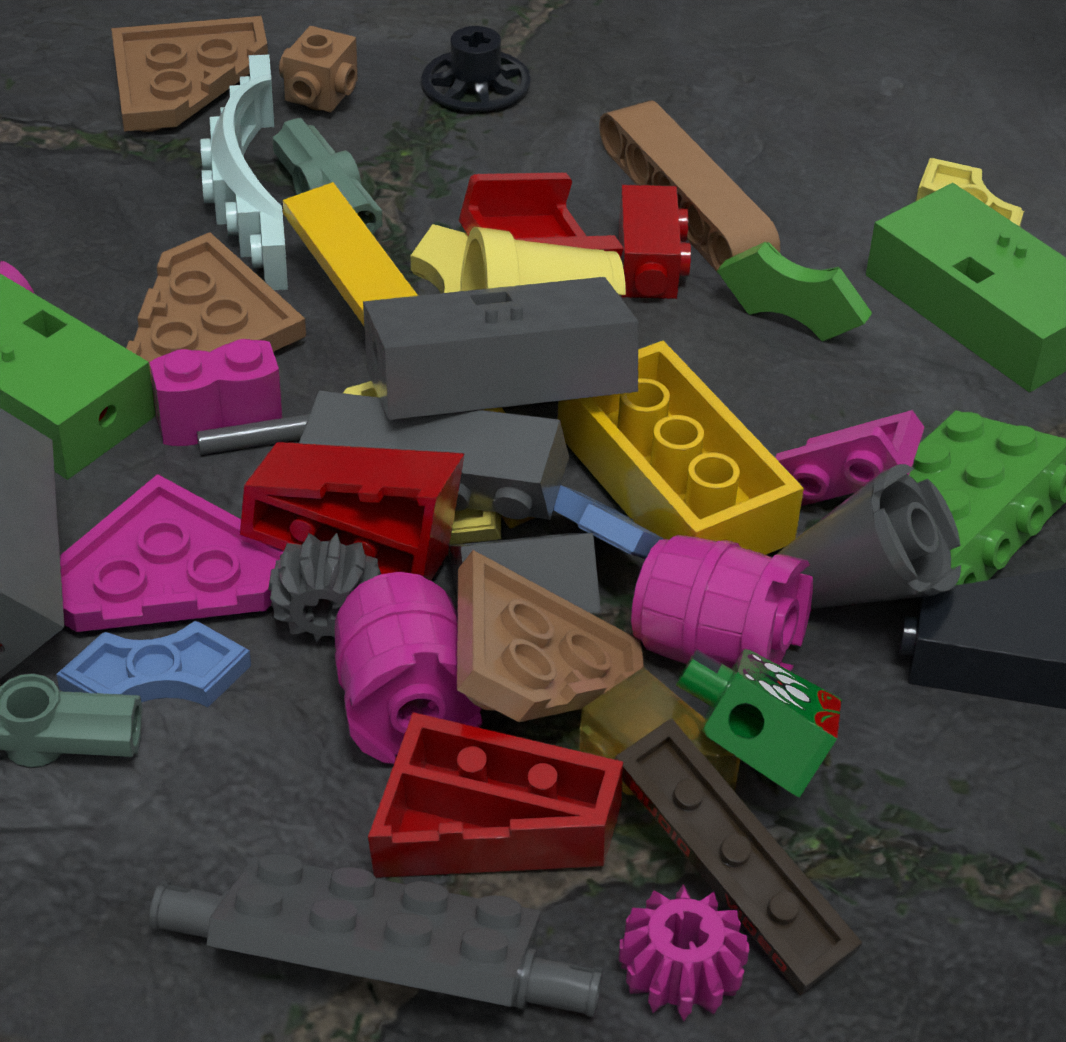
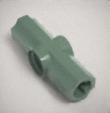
(316, 164)
(44, 722)

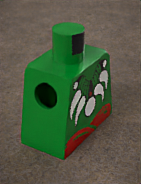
(785, 729)

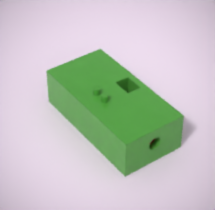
(977, 281)
(68, 379)

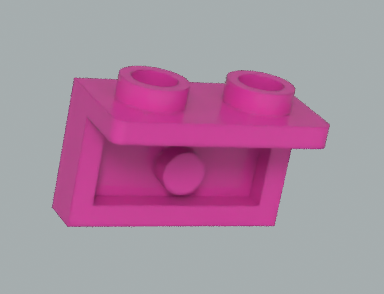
(852, 456)

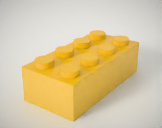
(683, 459)

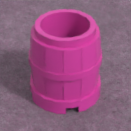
(720, 601)
(398, 659)

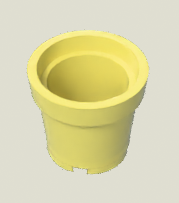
(499, 260)

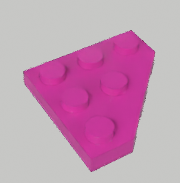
(164, 561)

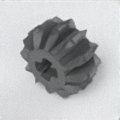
(314, 582)

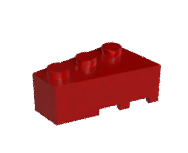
(383, 497)
(491, 804)

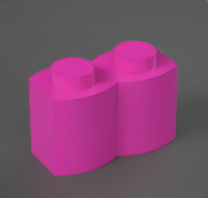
(214, 389)

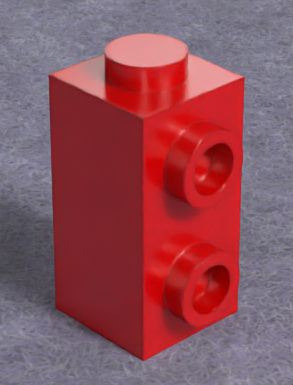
(653, 241)

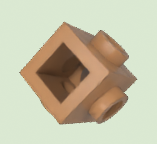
(319, 68)

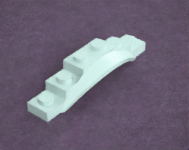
(230, 182)

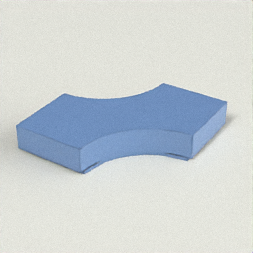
(605, 522)
(184, 665)

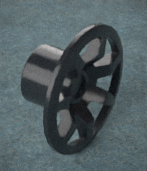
(476, 65)

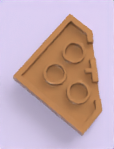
(181, 67)
(208, 301)
(531, 648)

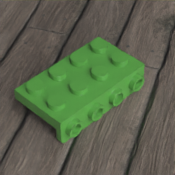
(996, 483)

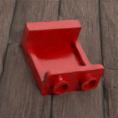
(529, 208)

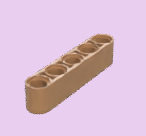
(660, 153)

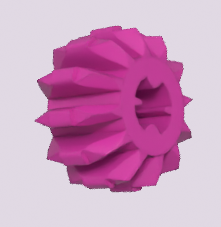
(683, 952)

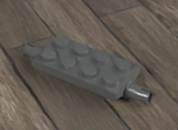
(381, 932)

